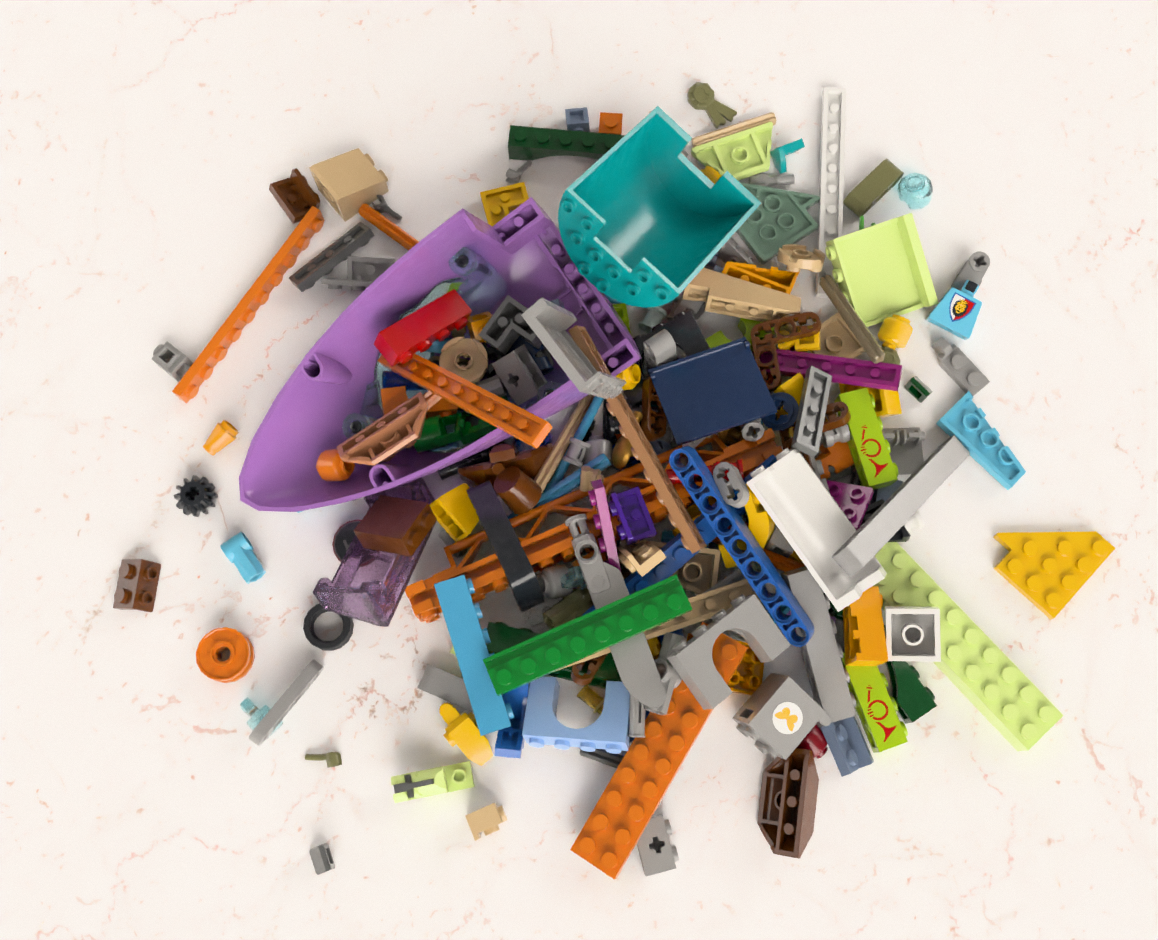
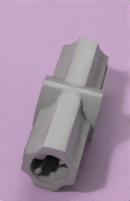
(667, 672)

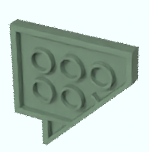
(777, 221)

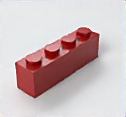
(422, 328)

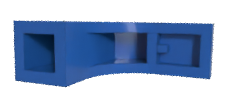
(510, 739)

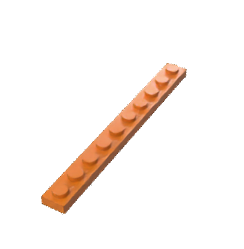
(249, 304)
(473, 399)

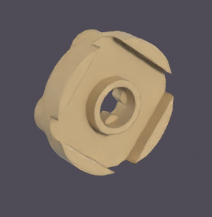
(797, 258)
(467, 348)

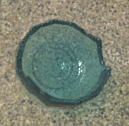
(915, 190)

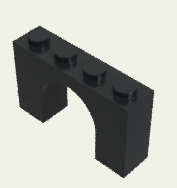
(686, 337)

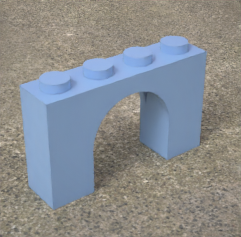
(607, 732)

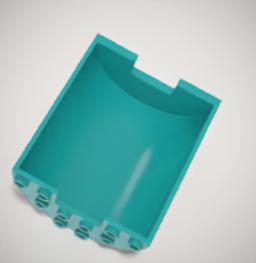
(648, 216)

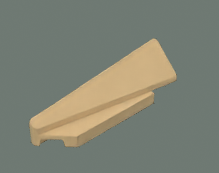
(739, 297)

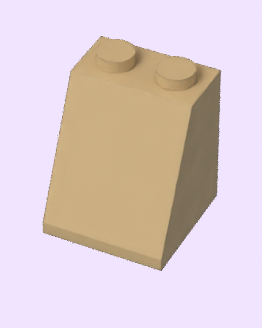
(349, 182)

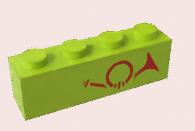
(867, 442)
(875, 707)

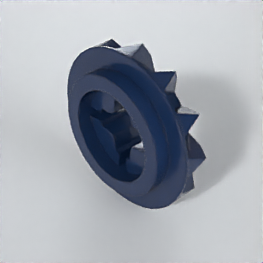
(785, 421)

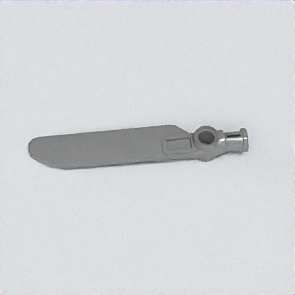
(607, 586)

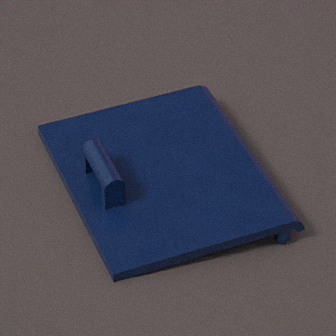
(712, 391)

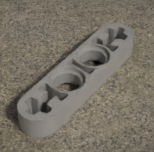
(286, 703)

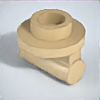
(587, 476)

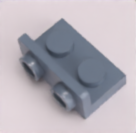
(847, 745)

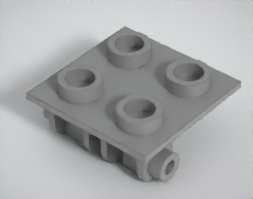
(905, 448)

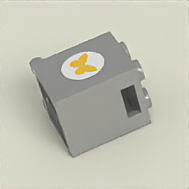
(779, 716)

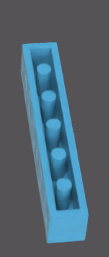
(470, 649)

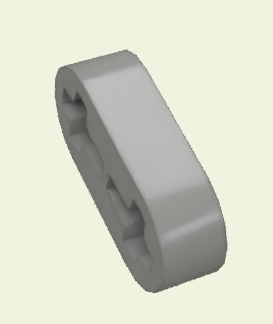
(735, 482)

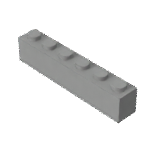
(822, 652)

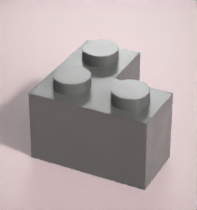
(507, 326)

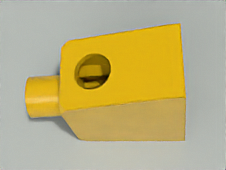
(455, 512)

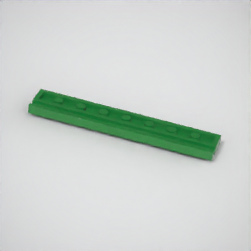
(587, 635)

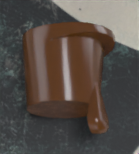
(516, 488)

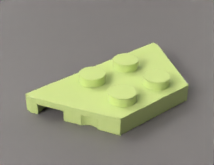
(739, 154)

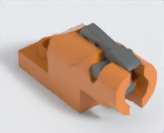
(835, 461)

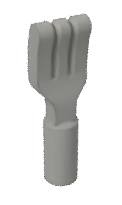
(765, 180)

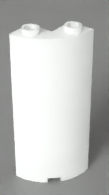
(812, 525)

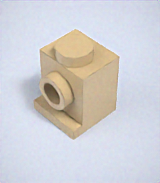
(486, 820)

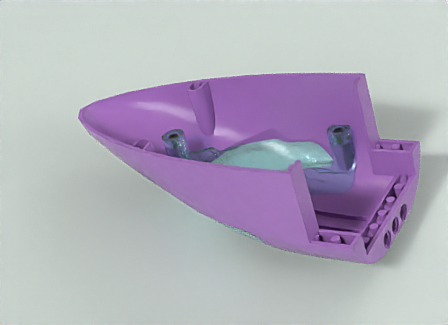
(341, 381)

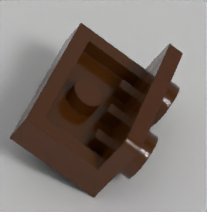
(295, 196)
(137, 585)

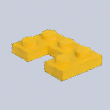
(501, 200)

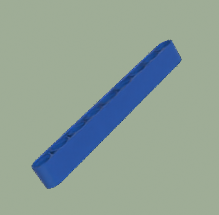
(742, 558)

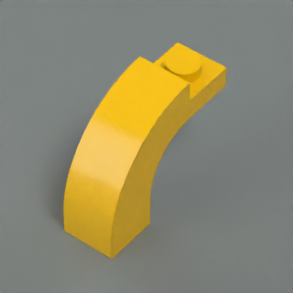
(760, 525)

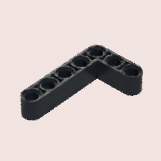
(506, 546)

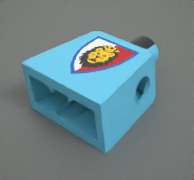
(957, 310)

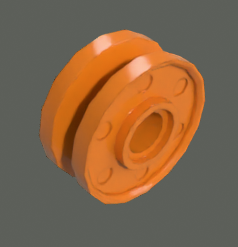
(212, 646)

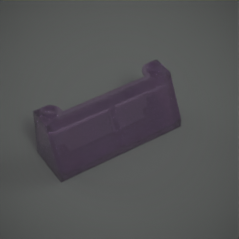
(369, 580)

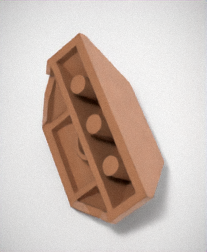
(387, 435)

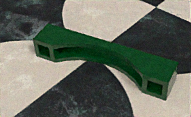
(536, 143)
(907, 690)

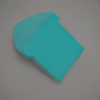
(779, 153)

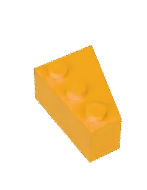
(770, 278)
(865, 630)

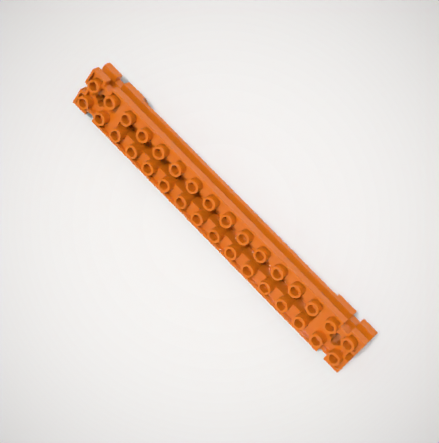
(555, 544)

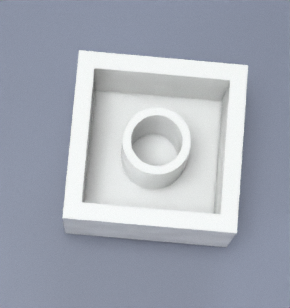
(913, 633)

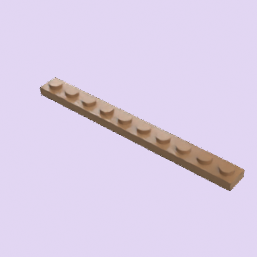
(643, 450)

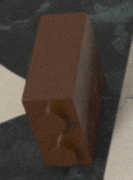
(395, 525)

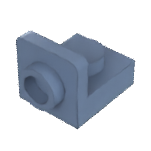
(577, 119)

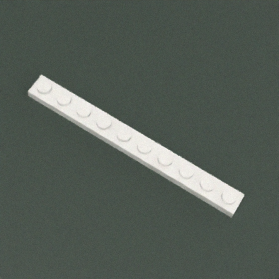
(831, 175)

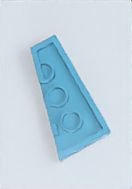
(982, 441)

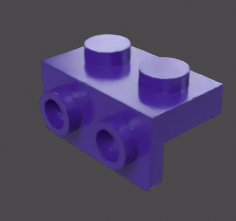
(631, 515)

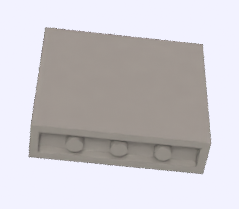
(550, 326)

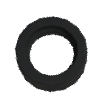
(310, 635)

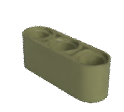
(873, 188)

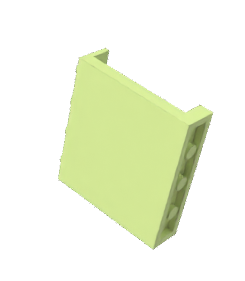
(882, 270)

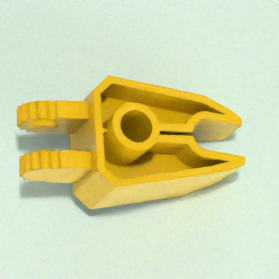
(464, 732)

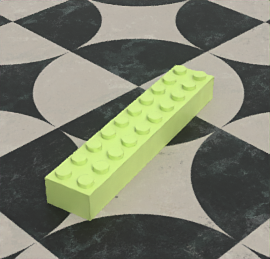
(970, 656)

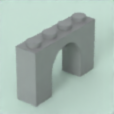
(694, 658)

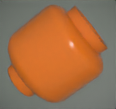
(332, 467)

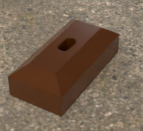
(503, 451)

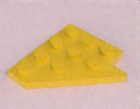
(1051, 564)

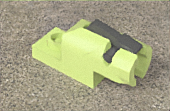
(432, 781)

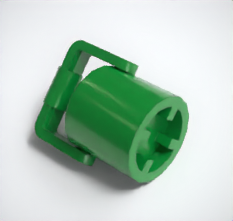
(435, 433)

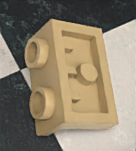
(643, 559)

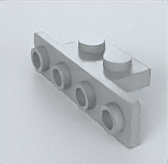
(360, 272)

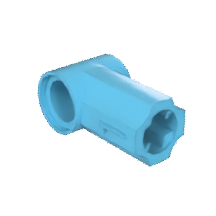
(239, 551)

